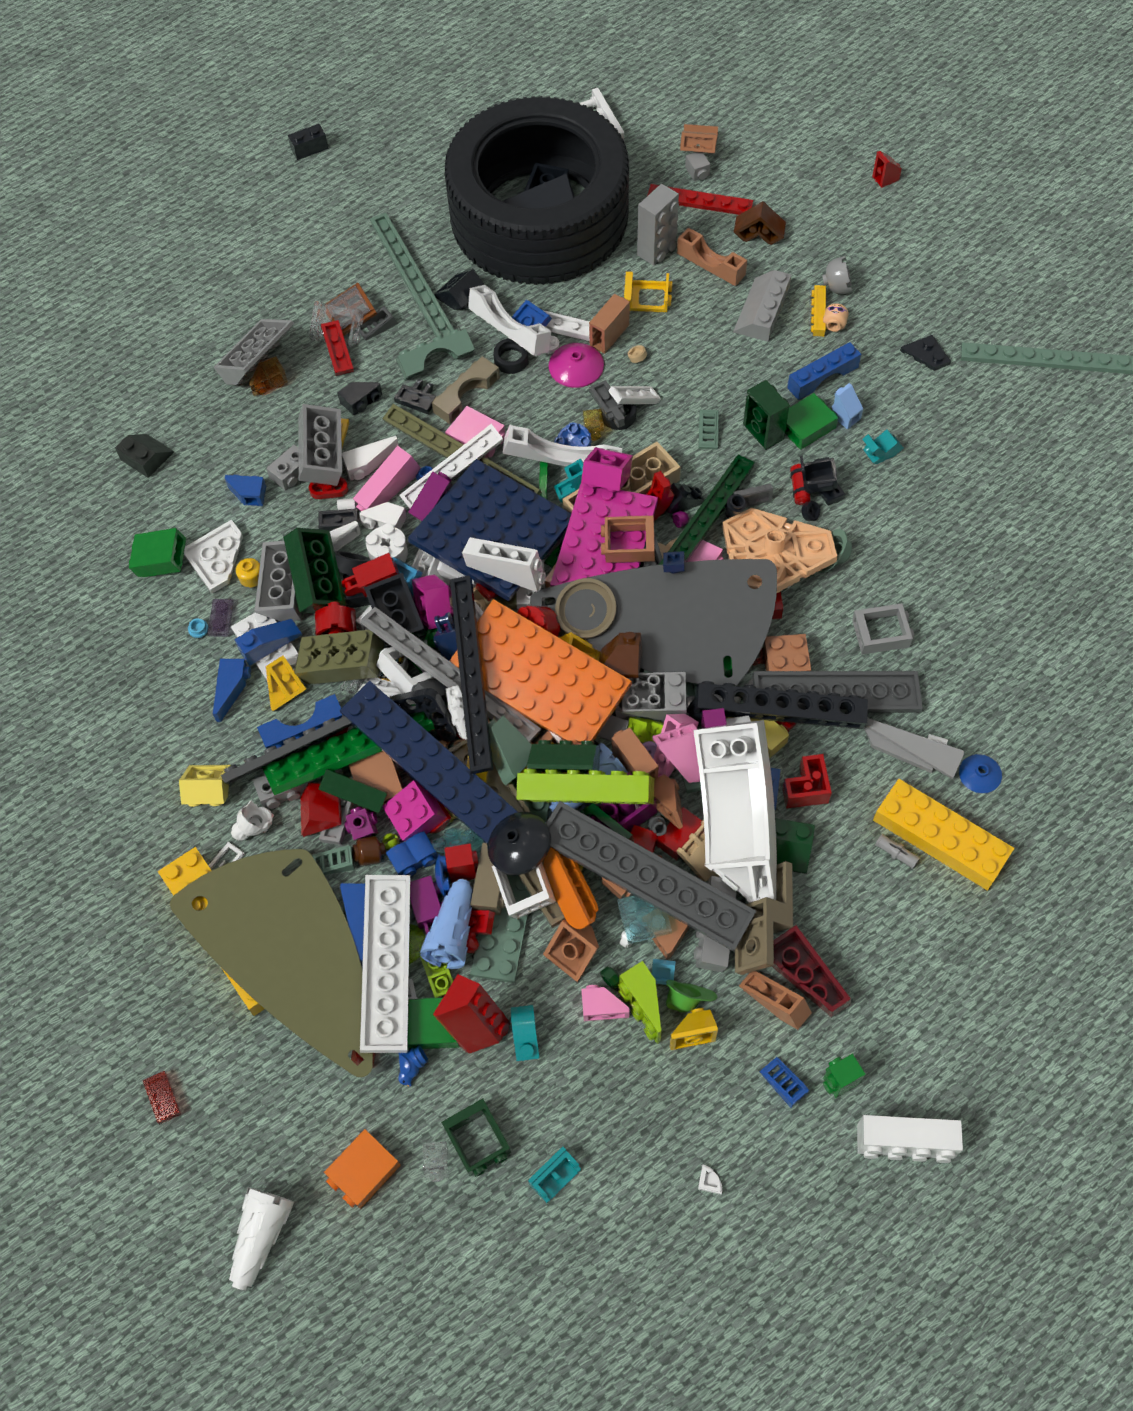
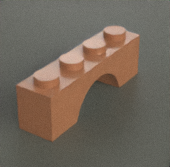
(694, 248)

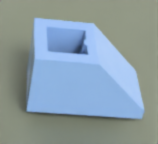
(847, 406)

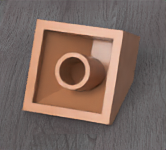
(572, 949)

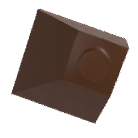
(623, 654)

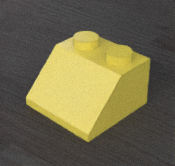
(203, 785)

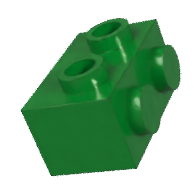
(842, 1075)

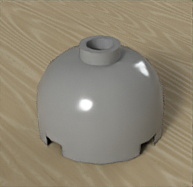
(838, 276)

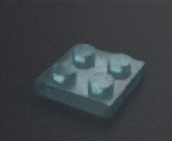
(642, 920)

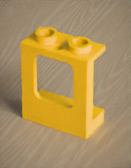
(633, 287)

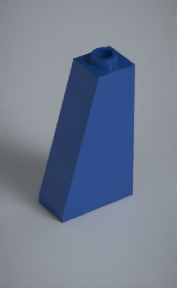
(354, 904)

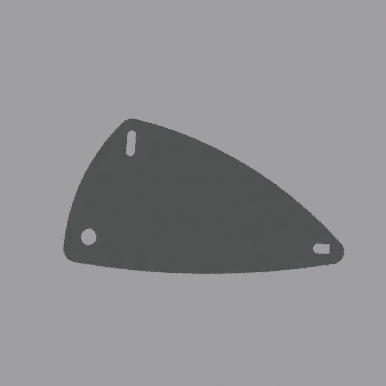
(684, 616)

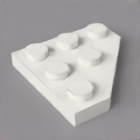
(215, 555)

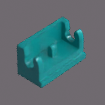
(554, 1174)

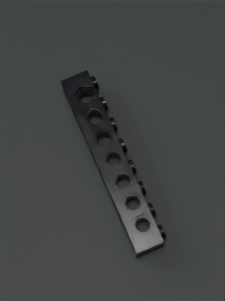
(855, 705)

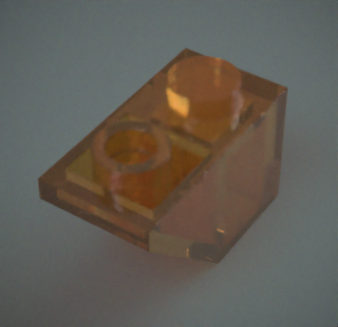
(267, 376)

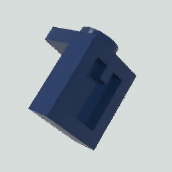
(673, 562)

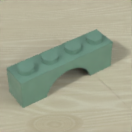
(456, 344)

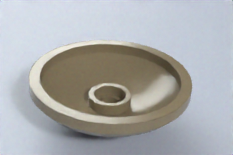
(592, 584)

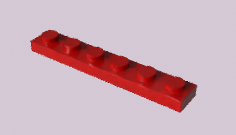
(710, 201)

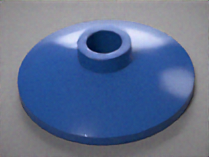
(978, 781)

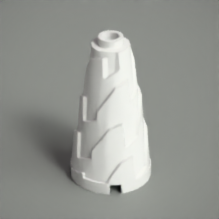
(257, 1231)

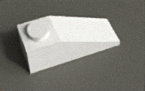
(365, 459)

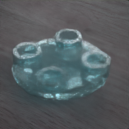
(453, 838)

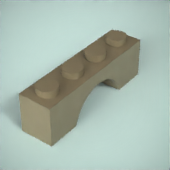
(480, 375)

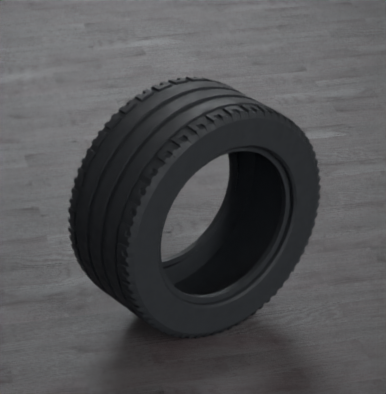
(537, 242)

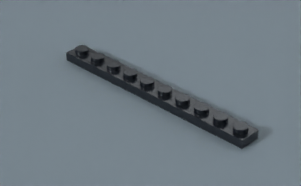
(471, 675)

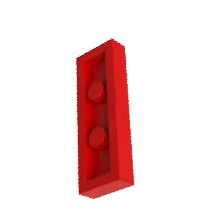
(337, 348)

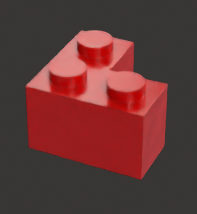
(811, 787)

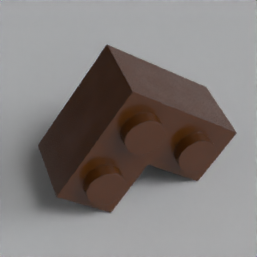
(760, 221)

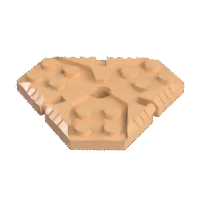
(793, 548)

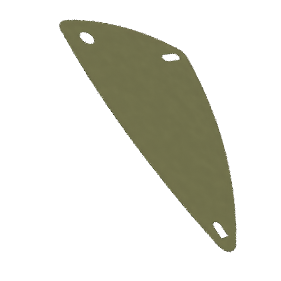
(284, 947)

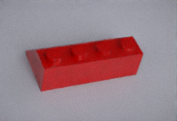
(471, 1015)

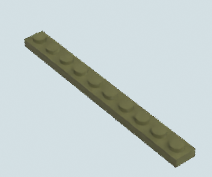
(438, 440)

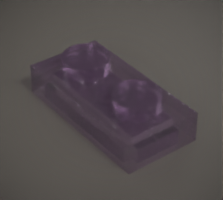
(220, 617)

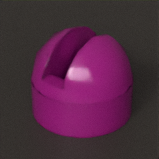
(680, 516)

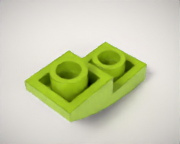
(438, 977)

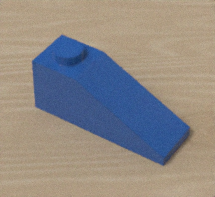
(266, 639)
(230, 683)

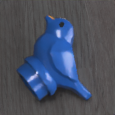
(410, 1064)

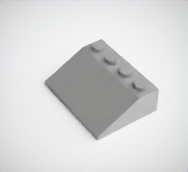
(251, 350)

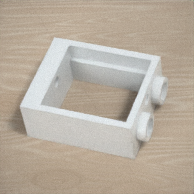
(396, 673)
(529, 904)

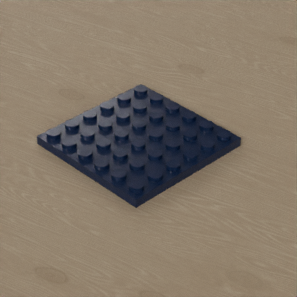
(491, 509)

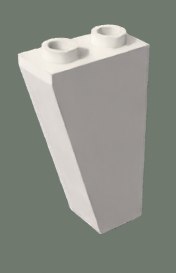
(505, 561)

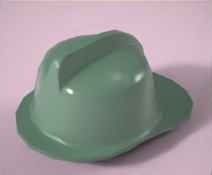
(842, 546)

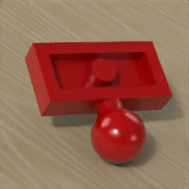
(480, 923)

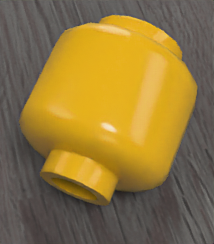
(248, 572)

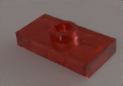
(161, 1097)

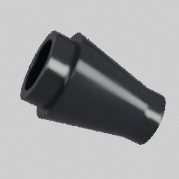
(735, 505)

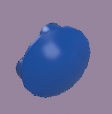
(574, 435)
(440, 870)

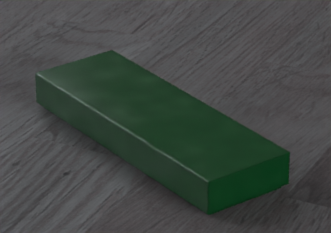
(352, 790)

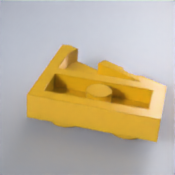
(282, 682)

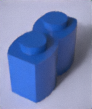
(412, 854)

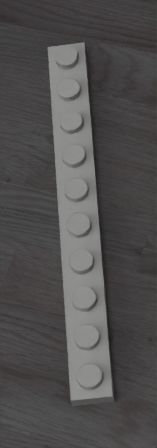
(440, 667)

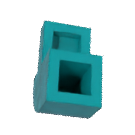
(882, 447)
(570, 485)
(524, 1033)

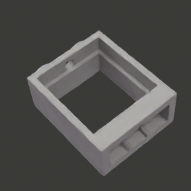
(885, 644)

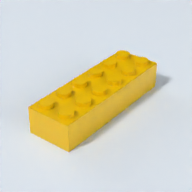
(943, 834)

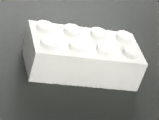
(909, 1137)

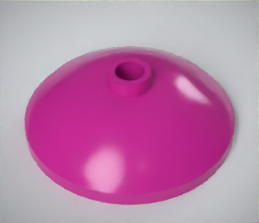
(576, 365)

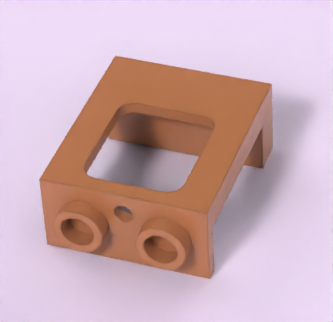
(699, 134)

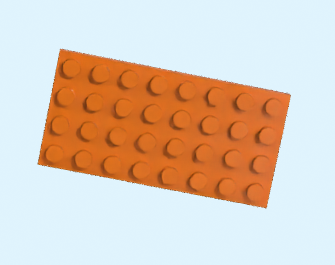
(545, 676)

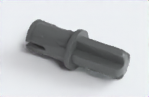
(657, 825)

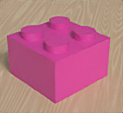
(606, 469)
(431, 599)
(414, 811)

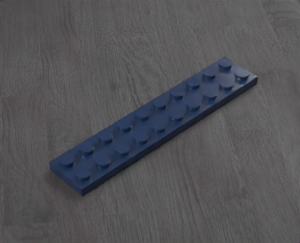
(426, 760)

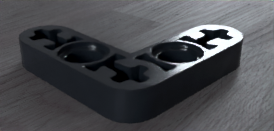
(429, 707)

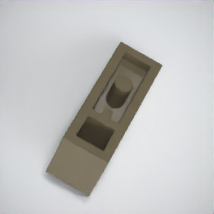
(486, 891)

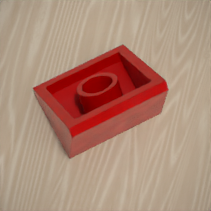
(318, 810)

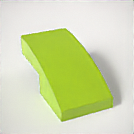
(645, 728)

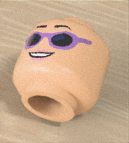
(836, 317)

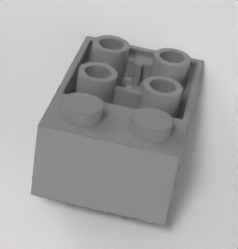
(656, 695)

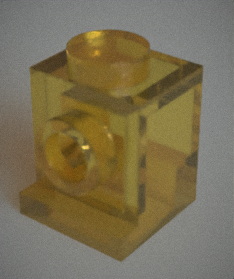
(593, 422)

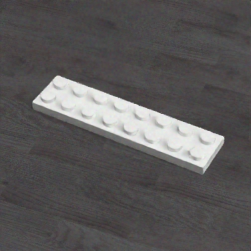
(385, 964)

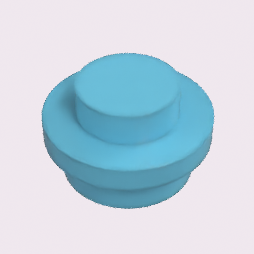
(198, 628)

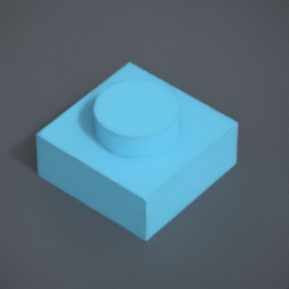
(663, 970)

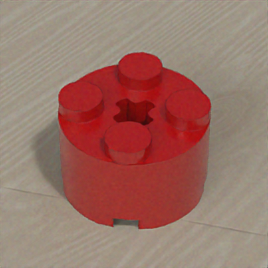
(541, 616)
(335, 619)

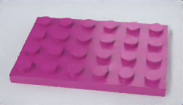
(581, 546)

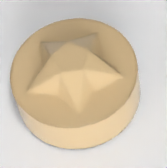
(637, 354)

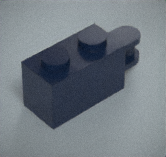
(445, 636)

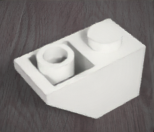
(383, 514)

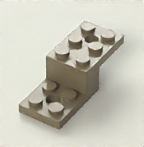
(770, 918)

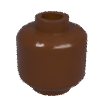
(368, 851)

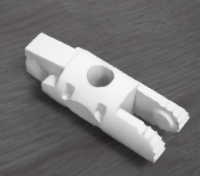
(455, 707)

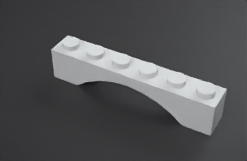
(487, 305)
(526, 444)

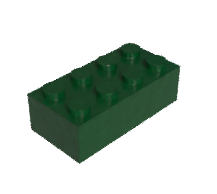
(313, 569)

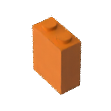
(361, 1169)

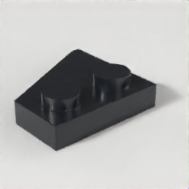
(927, 352)

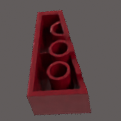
(807, 972)

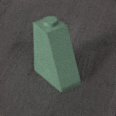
(508, 749)

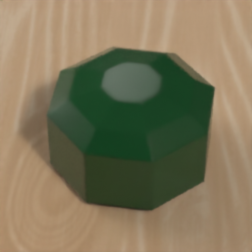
(610, 977)

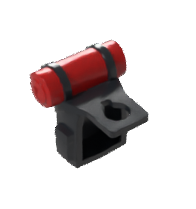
(812, 478)

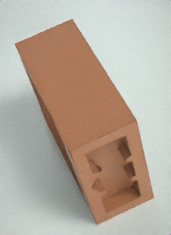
(628, 523)

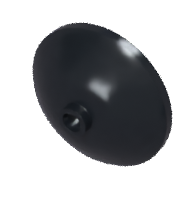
(523, 851)

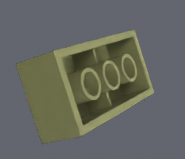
(339, 657)

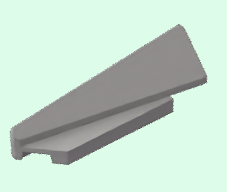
(913, 748)

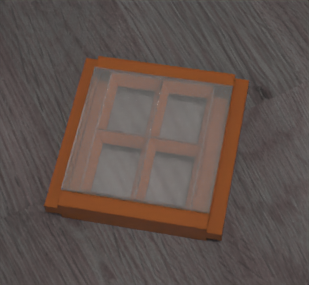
(352, 298)

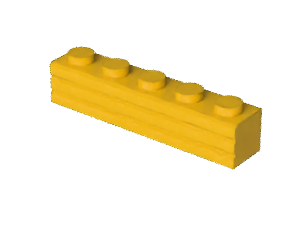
(818, 310)

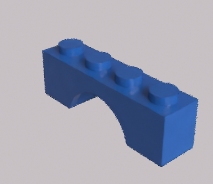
(809, 377)
(275, 732)

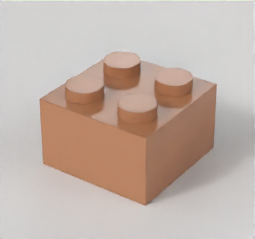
(786, 653)

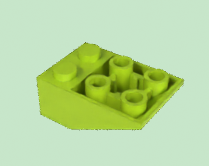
(640, 990)

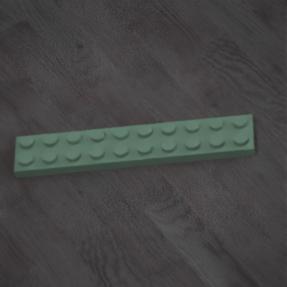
(501, 951)

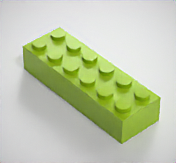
(585, 788)

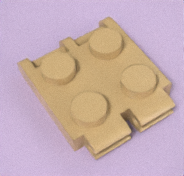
(695, 854)

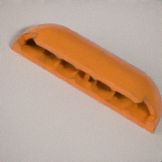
(570, 890)

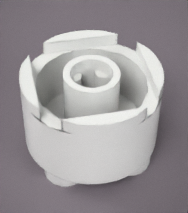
(387, 540)

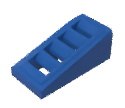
(790, 1100)

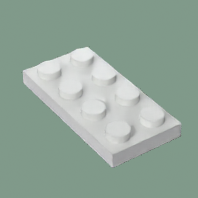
(255, 621)

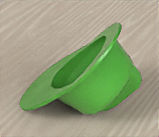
(686, 997)

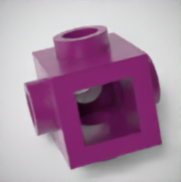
(364, 829)

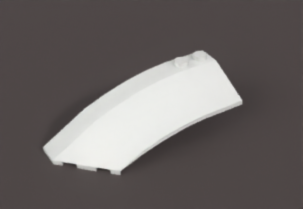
(738, 807)

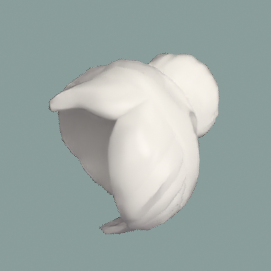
(247, 817)

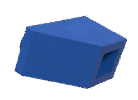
(247, 489)

